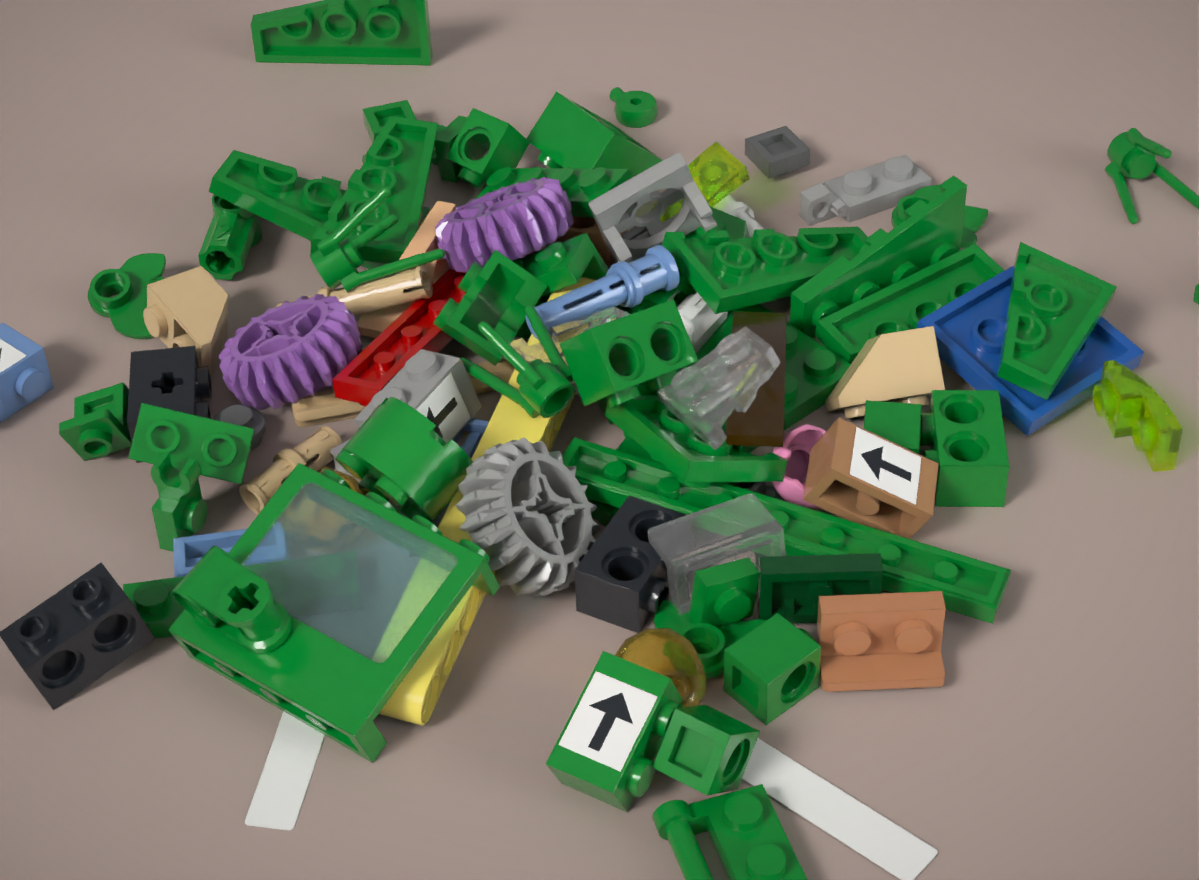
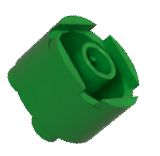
(405, 460)

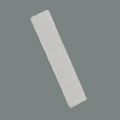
(285, 775)
(838, 813)

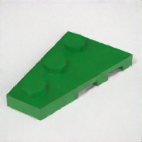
(1048, 319)
(687, 454)

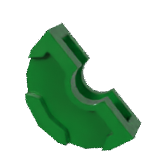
(492, 295)

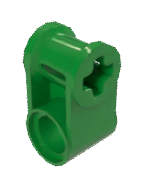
(234, 602)

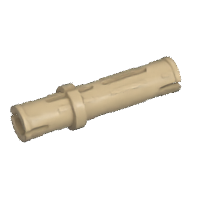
(383, 292)

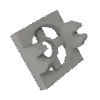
(629, 196)

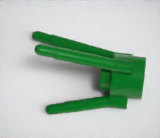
(1134, 158)
(339, 257)
(543, 386)

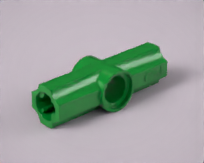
(229, 239)

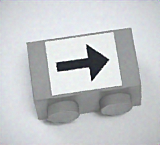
(434, 387)

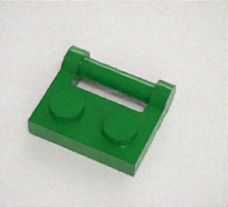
(742, 831)

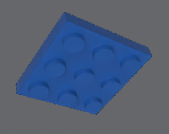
(971, 340)

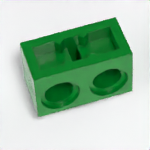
(628, 353)
(216, 445)
(968, 445)

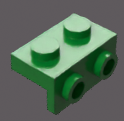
(564, 263)

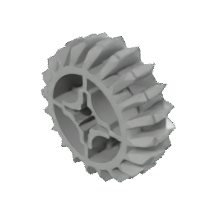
(527, 516)

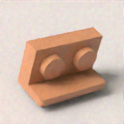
(881, 641)

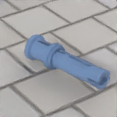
(622, 286)

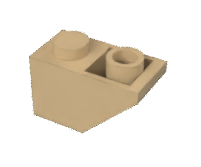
(189, 312)
(890, 368)

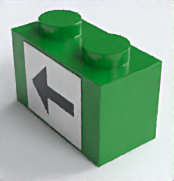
(615, 732)

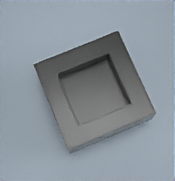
(777, 152)

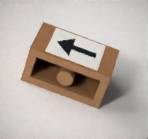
(870, 480)

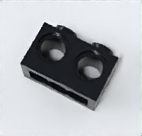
(622, 572)
(77, 635)

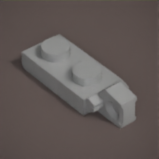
(863, 191)

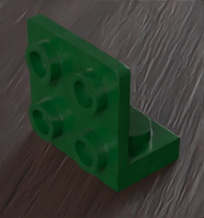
(795, 582)

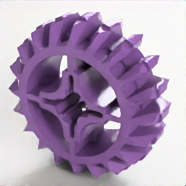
(506, 220)
(290, 351)

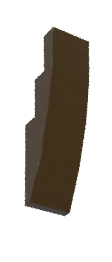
(764, 418)

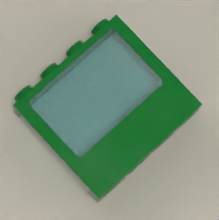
(360, 599)

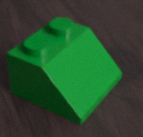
(581, 139)

